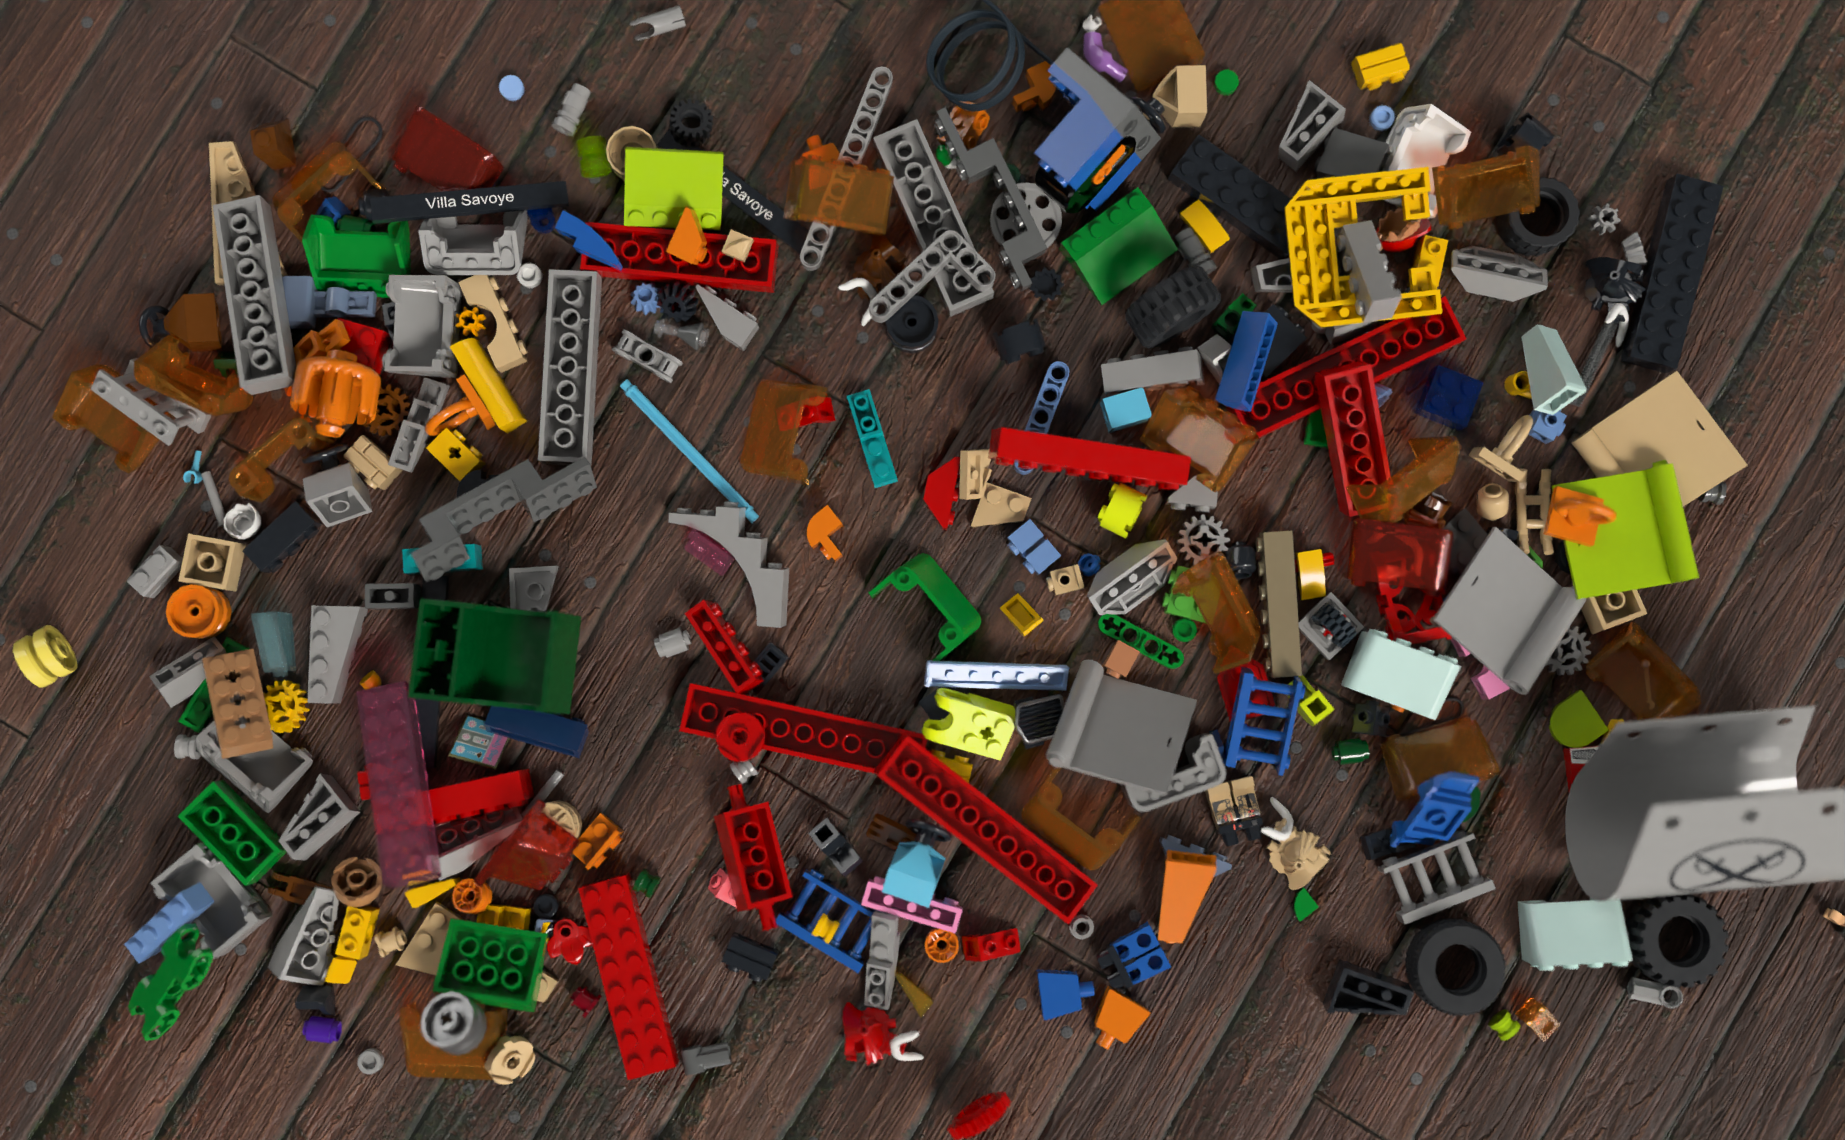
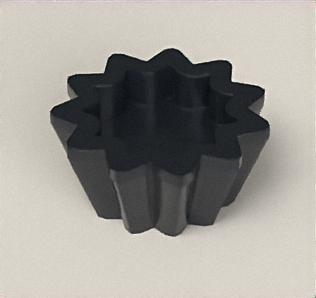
(1046, 284)

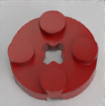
(744, 750)

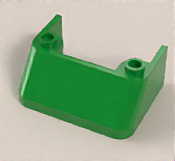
(925, 572)

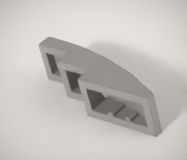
(412, 433)

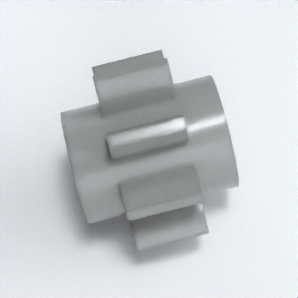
(1597, 222)

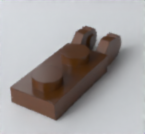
(297, 889)

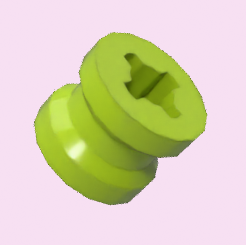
(1504, 1025)

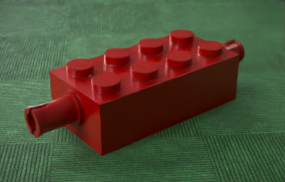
(753, 856)

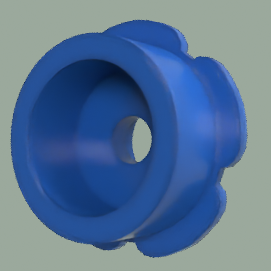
(1089, 564)

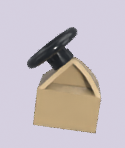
(1178, 97)

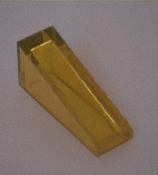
(918, 998)

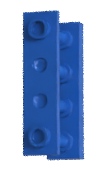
(1244, 706)
(790, 921)

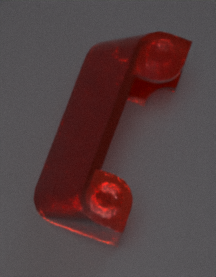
(443, 155)
(1400, 555)

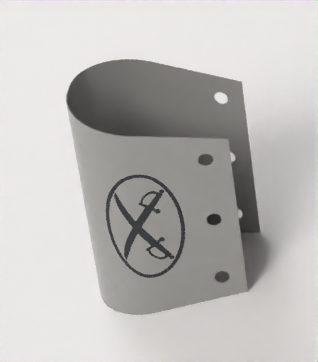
(1701, 809)

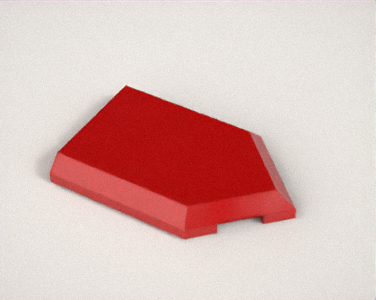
(1228, 685)

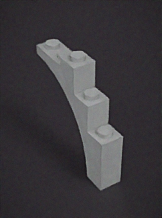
(750, 551)

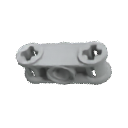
(633, 348)

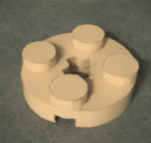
(505, 1049)

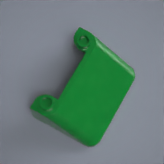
(356, 257)

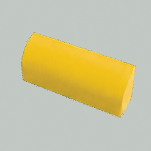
(488, 384)

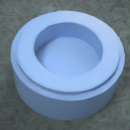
(511, 87)
(1382, 118)

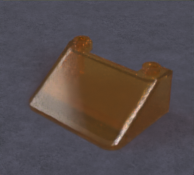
(775, 429)
(429, 1061)

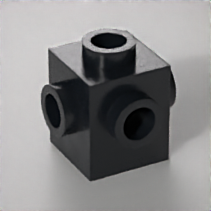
(1371, 718)

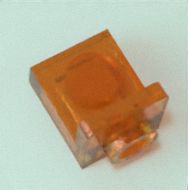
(1538, 1019)

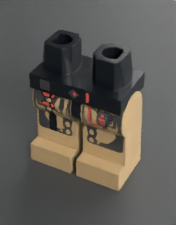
(1234, 816)

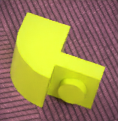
(1314, 705)

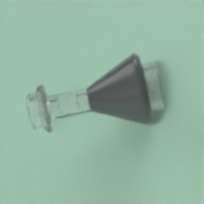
(693, 334)

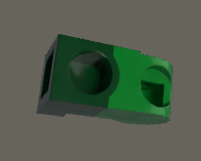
(1229, 320)

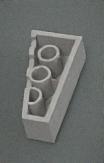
(332, 649)

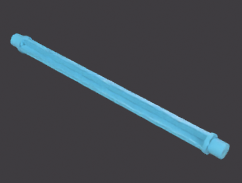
(685, 447)

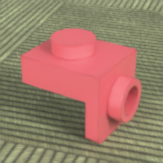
(721, 887)

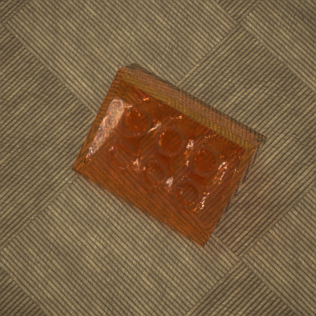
(1151, 38)

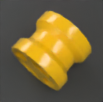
(825, 928)

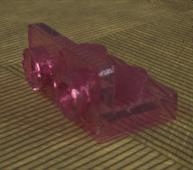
(709, 552)

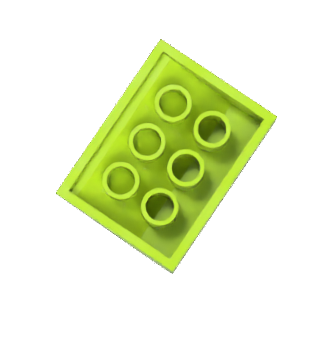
(667, 181)

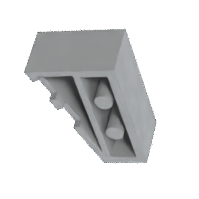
(1311, 124)
(319, 819)

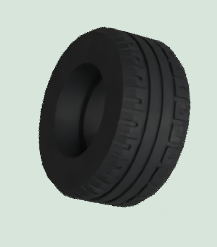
(1486, 978)

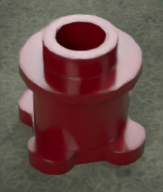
(584, 1000)

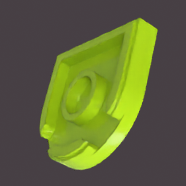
(1576, 721)

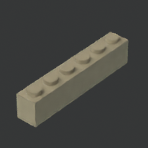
(1280, 604)

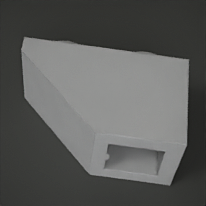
(1193, 495)

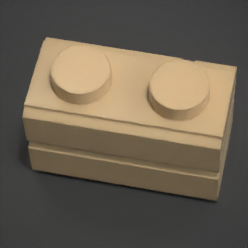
(372, 462)

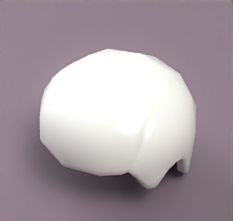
(242, 521)

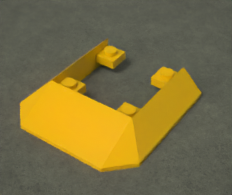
(1310, 227)

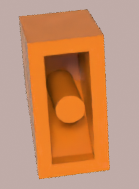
(688, 239)

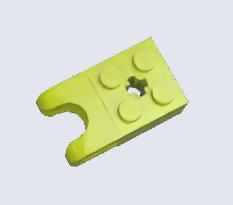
(972, 724)

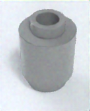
(672, 642)

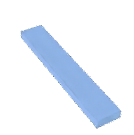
(996, 675)

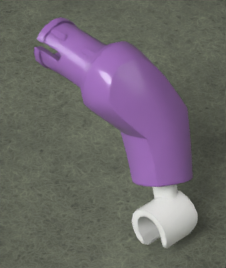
(1096, 55)

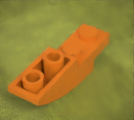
(318, 343)

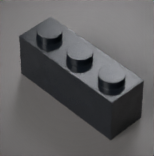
(282, 538)

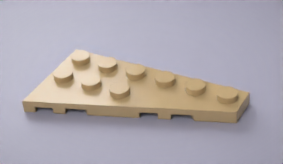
(428, 942)

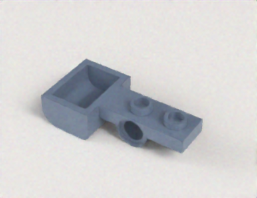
(307, 303)

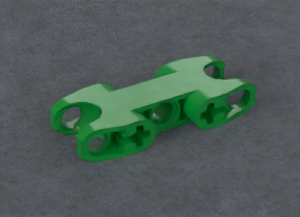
(179, 972)

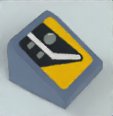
(545, 925)

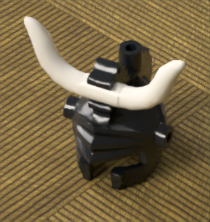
(1615, 288)

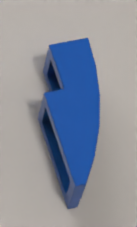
(587, 240)

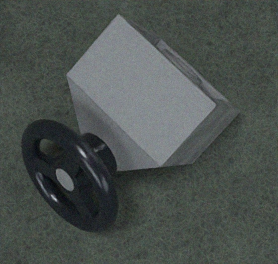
(337, 490)

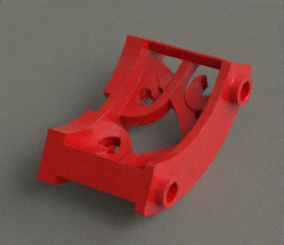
(1398, 627)

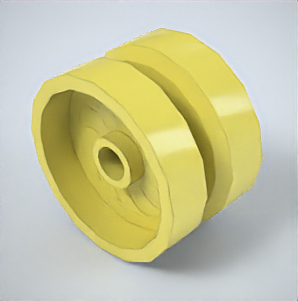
(45, 656)

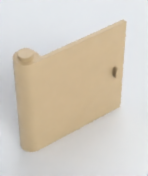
(1662, 427)

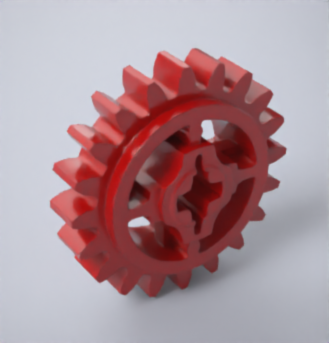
(979, 1115)

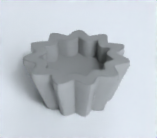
(1634, 249)

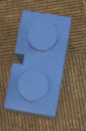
(1032, 547)

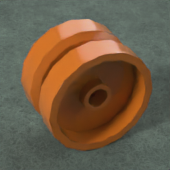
(198, 611)

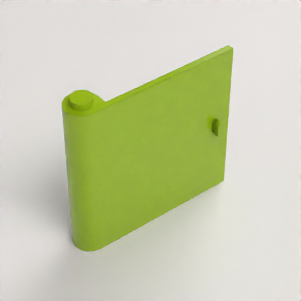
(1645, 542)

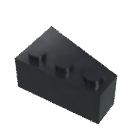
(1364, 990)

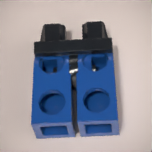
(1135, 957)

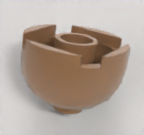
(357, 882)

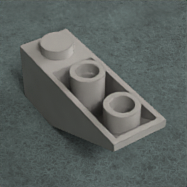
(732, 324)

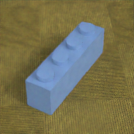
(179, 911)

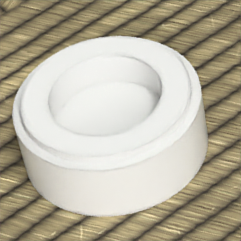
(529, 275)

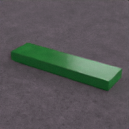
(199, 707)

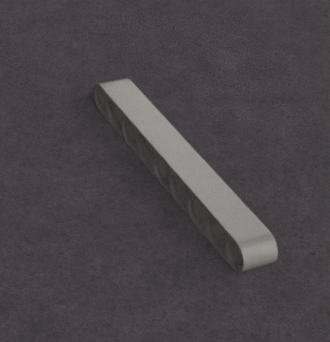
(858, 135)

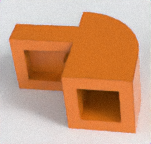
(1041, 89)
(819, 530)

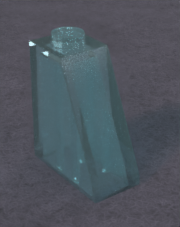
(275, 642)

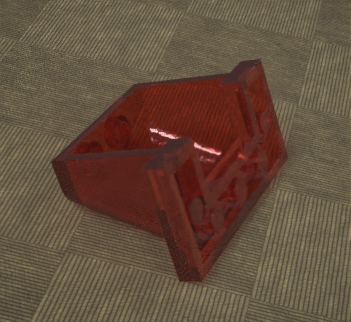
(531, 852)

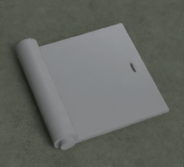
(1508, 612)
(1121, 730)

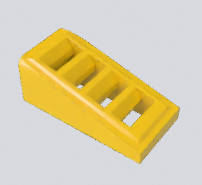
(423, 894)

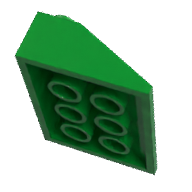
(1118, 246)
(492, 964)

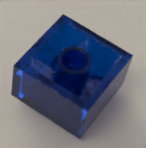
(1449, 397)

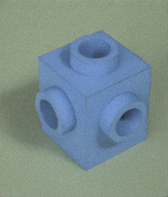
(1546, 426)

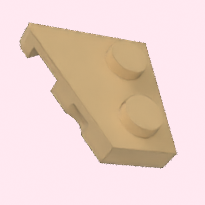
(974, 473)
(1000, 507)

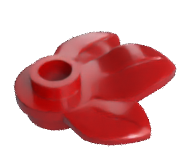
(571, 944)

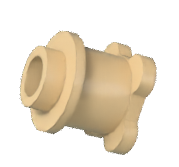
(390, 941)

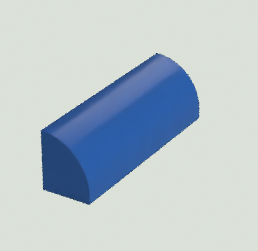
(1246, 360)

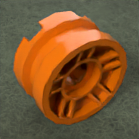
(464, 892)
(937, 953)

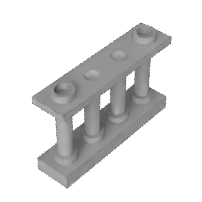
(146, 415)
(1432, 901)

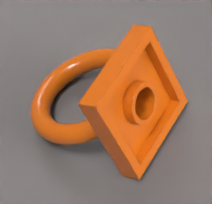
(471, 406)
(1576, 516)

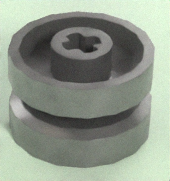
(453, 1023)

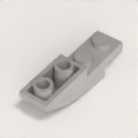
(882, 961)

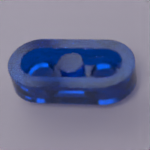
(538, 215)

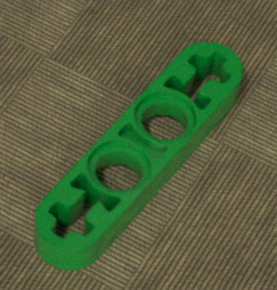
(1142, 637)

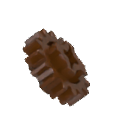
(391, 403)

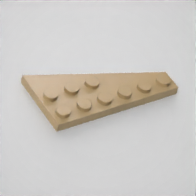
(228, 184)

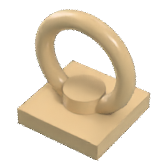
(1501, 457)

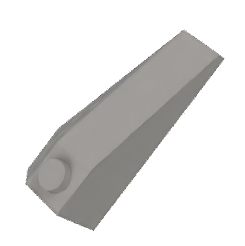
(306, 946)

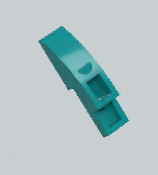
(872, 438)

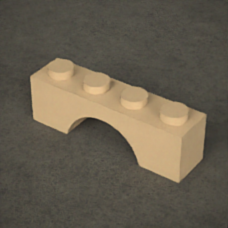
(505, 348)

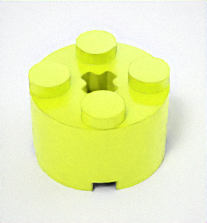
(1122, 509)

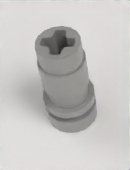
(573, 107)

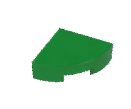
(1303, 904)

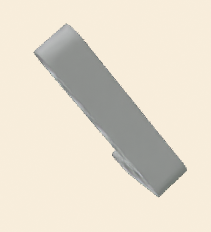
(928, 271)

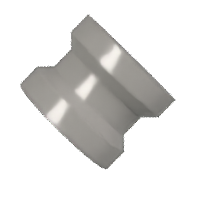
(186, 746)
(743, 770)

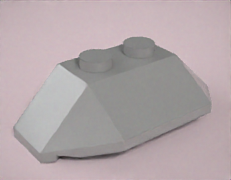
(1497, 273)
(1131, 577)

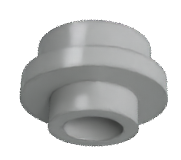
(1086, 932)

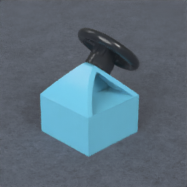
(916, 864)

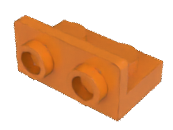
(968, 124)
(597, 840)

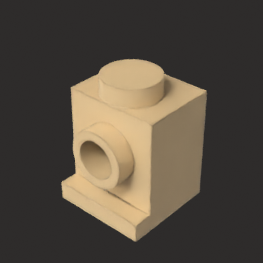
(1075, 580)

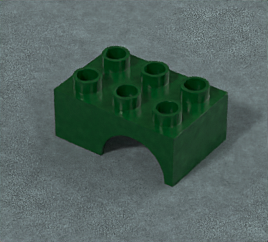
(494, 656)

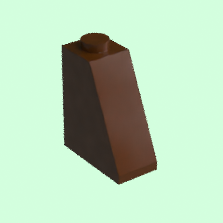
(274, 144)

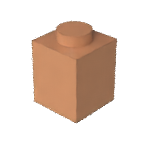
(1120, 659)

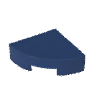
(1219, 744)

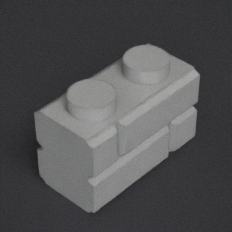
(156, 571)

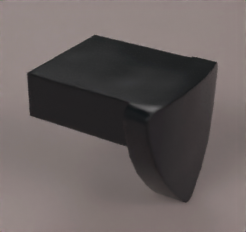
(317, 998)

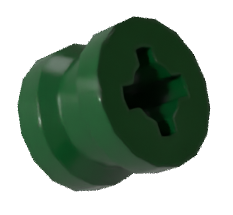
(646, 883)

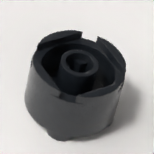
(1529, 132)
(1019, 340)

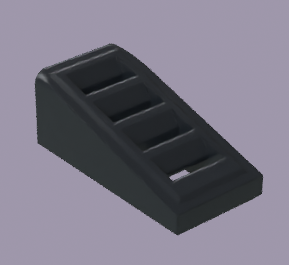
(763, 655)

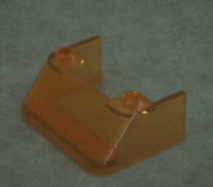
(332, 160)
(1433, 466)
(1224, 610)
(1042, 817)

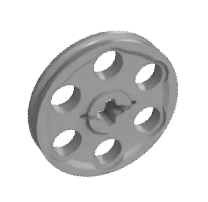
(1039, 215)

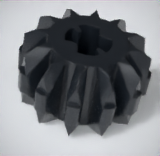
(677, 301)

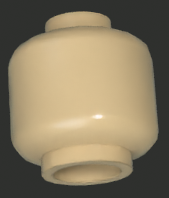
(1492, 502)

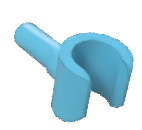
(194, 469)

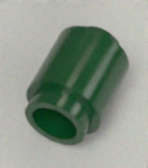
(353, 223)
(1350, 751)

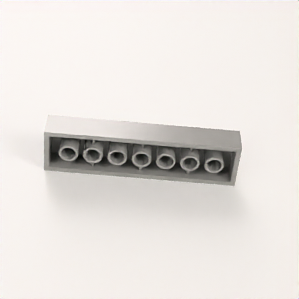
(928, 209)
(255, 294)
(569, 366)

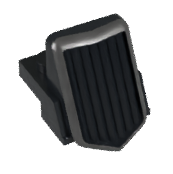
(1037, 718)

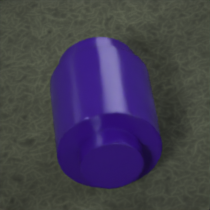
(322, 1029)

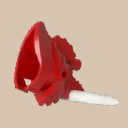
(869, 1033)

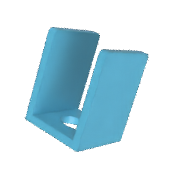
(1125, 409)

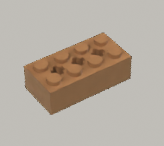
(228, 716)

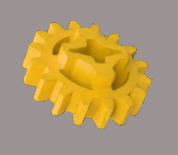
(285, 705)

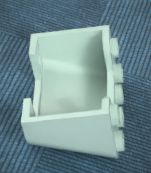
(1400, 673)
(1573, 934)

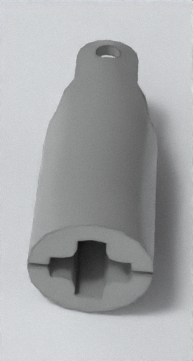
(662, 22)

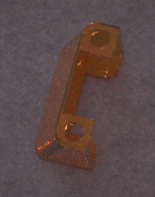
(1200, 429)
(249, 474)

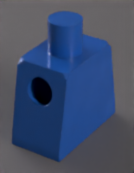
(1061, 992)

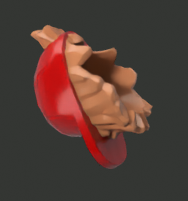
(1400, 235)

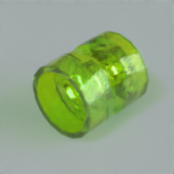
(593, 152)

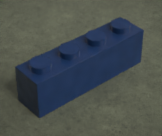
(539, 729)

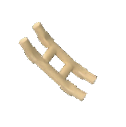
(1543, 500)

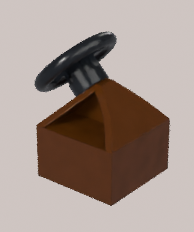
(191, 320)

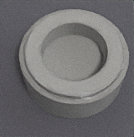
(370, 1061)

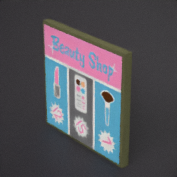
(477, 744)

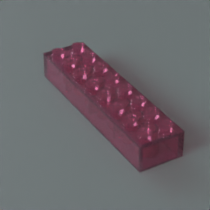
(398, 785)

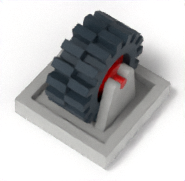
(1329, 626)

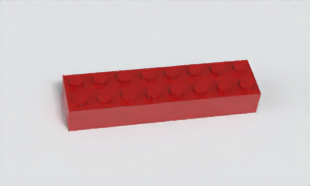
(645, 259)
(1089, 457)
(629, 976)

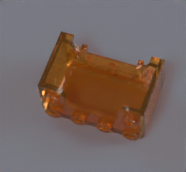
(839, 195)

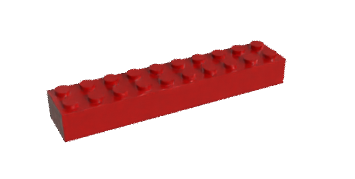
(1386, 348)
(795, 728)
(985, 828)

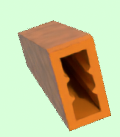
(1183, 890)

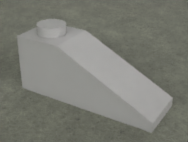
(186, 673)

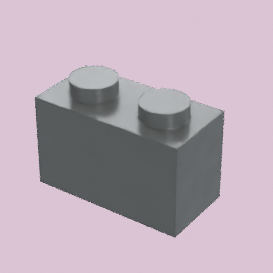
(392, 596)

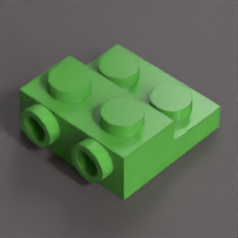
(1178, 603)

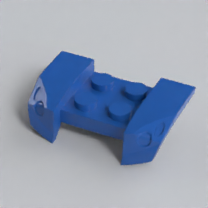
(1439, 812)

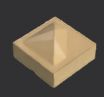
(737, 245)

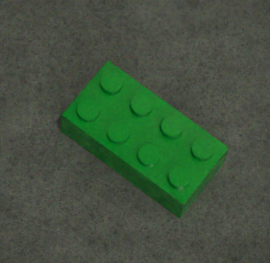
(233, 832)

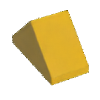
(1021, 614)

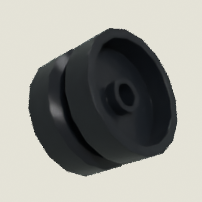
(914, 338)

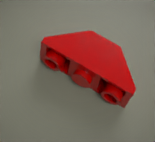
(941, 492)

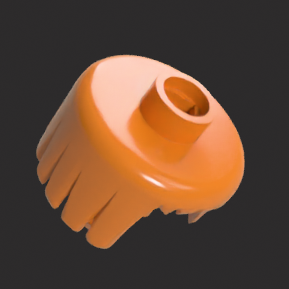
(333, 391)

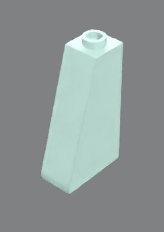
(1550, 370)

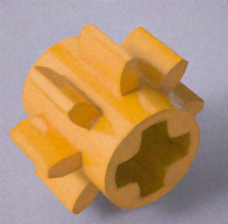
(467, 314)

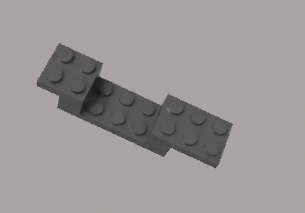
(979, 163)
(487, 500)

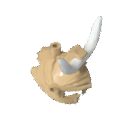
(1297, 850)

